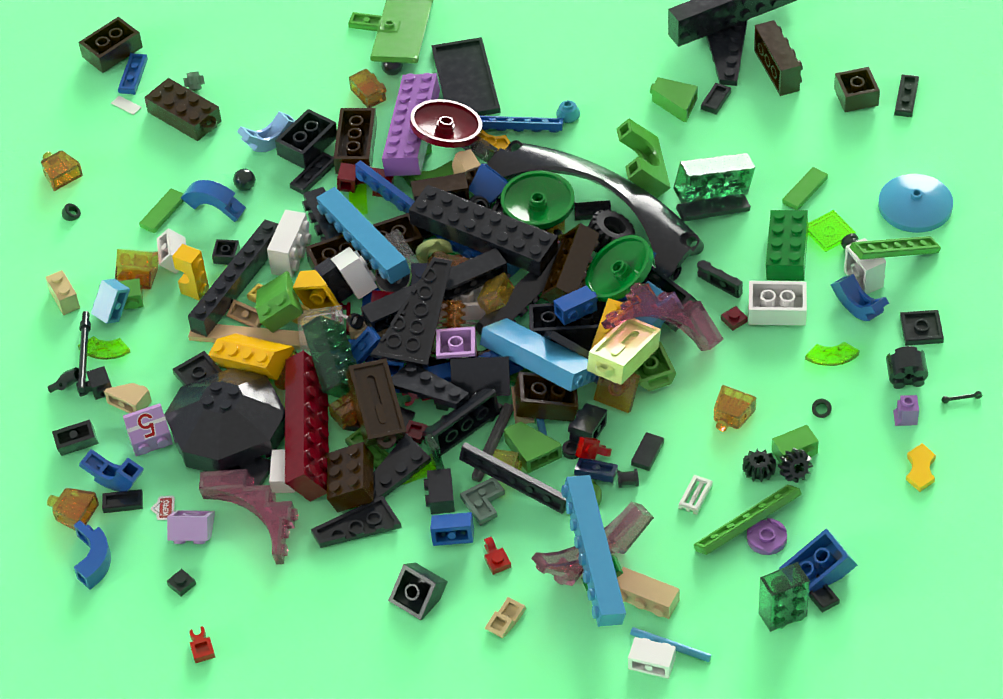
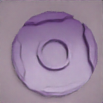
(767, 537)

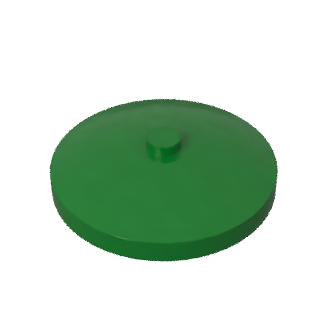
(538, 199)
(619, 267)

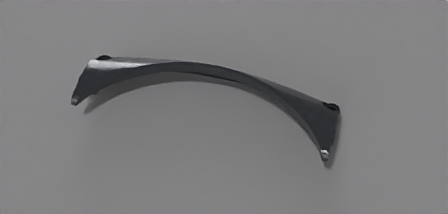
(665, 230)

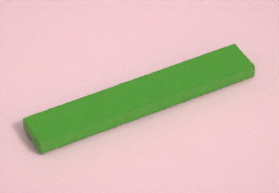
(895, 247)
(747, 519)

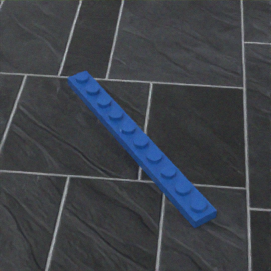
(400, 200)

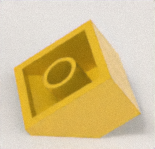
(313, 290)

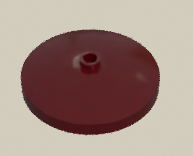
(445, 123)

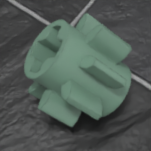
(194, 81)

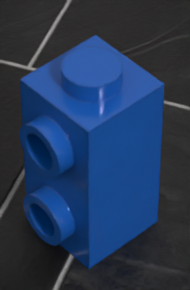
(575, 305)

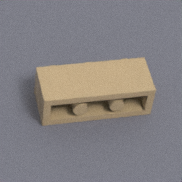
(648, 593)

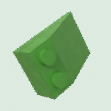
(277, 303)

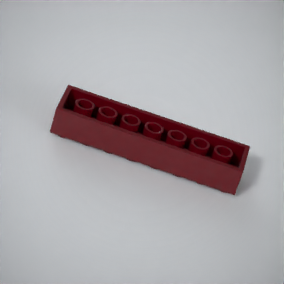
(305, 428)

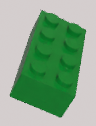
(787, 245)

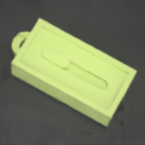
(623, 350)

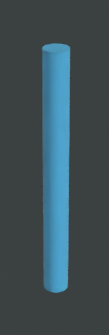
(679, 647)

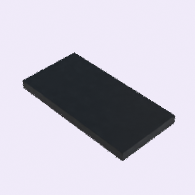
(466, 75)

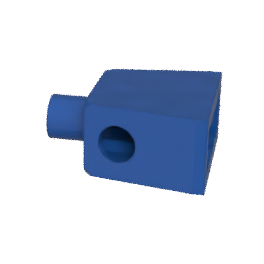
(487, 183)

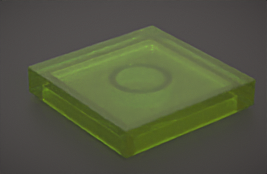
(829, 230)

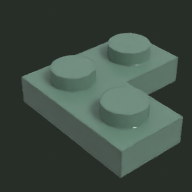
(479, 497)

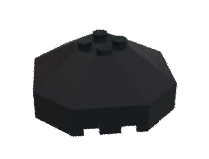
(226, 420)

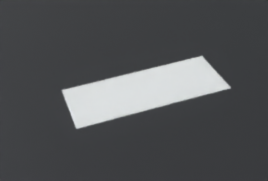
(126, 105)

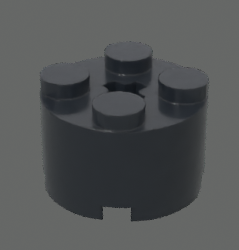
(907, 367)

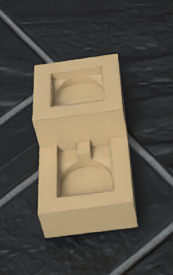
(505, 618)

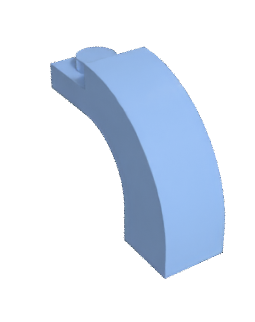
(264, 139)

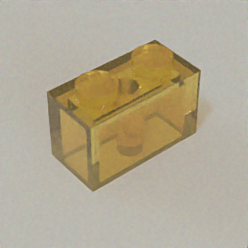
(495, 293)

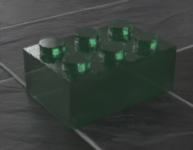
(783, 597)

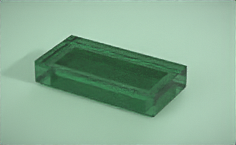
(434, 451)

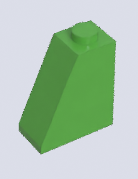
(674, 97)
(533, 446)

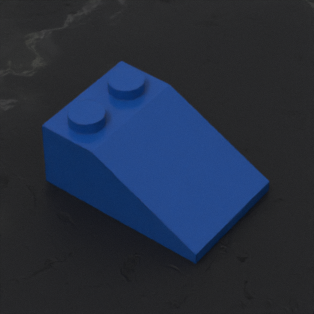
(824, 557)

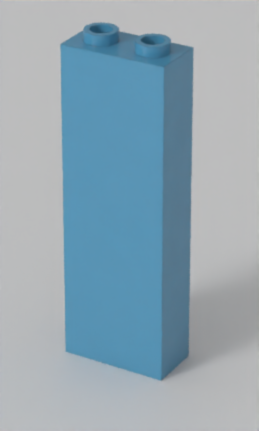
(537, 354)

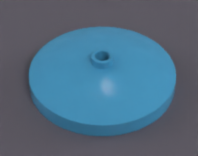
(915, 203)

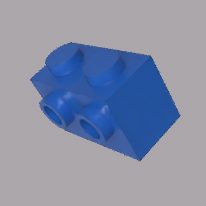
(452, 529)

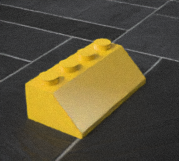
(250, 354)

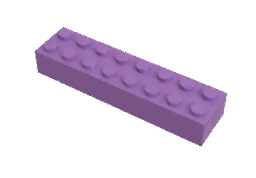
(404, 150)

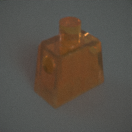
(60, 169)
(733, 408)
(73, 506)

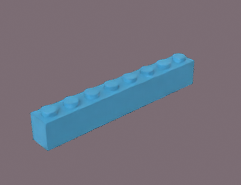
(363, 235)
(593, 551)

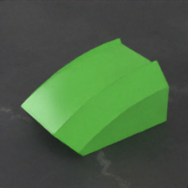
(656, 370)

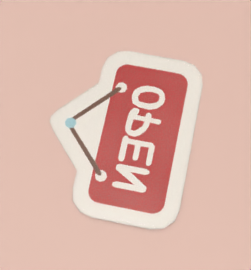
(164, 507)

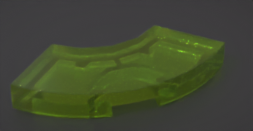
(106, 349)
(833, 355)

